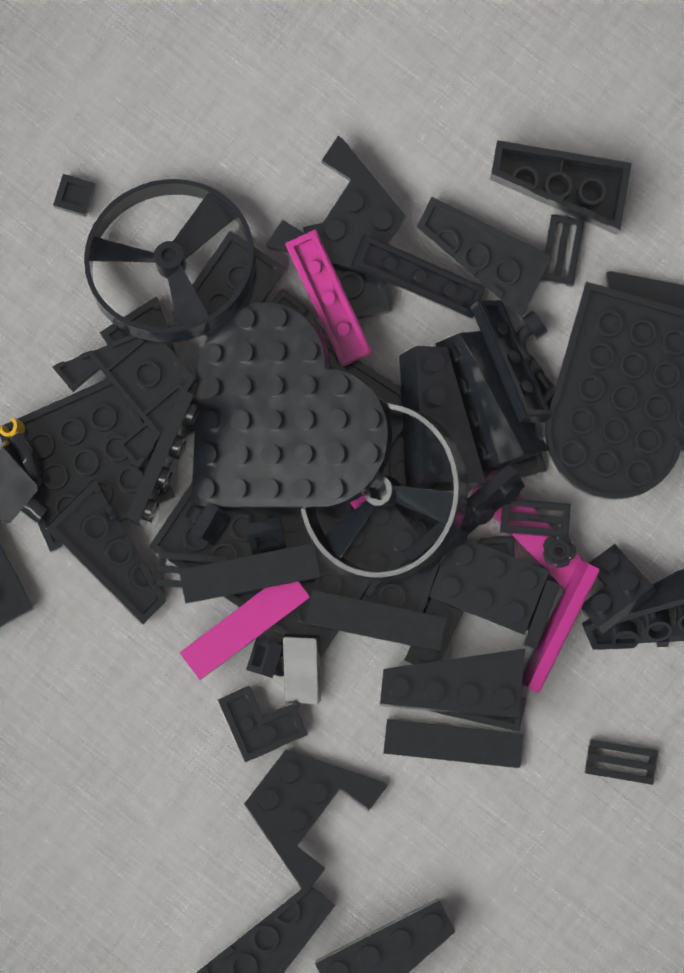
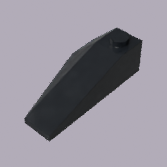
(654, 621)

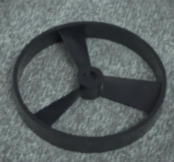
(170, 258)
(386, 492)

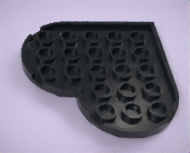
(619, 395)
(279, 420)

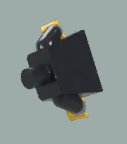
(19, 476)

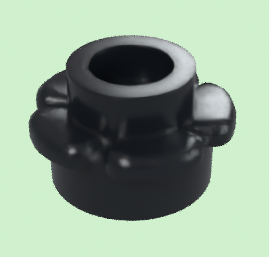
(559, 560)

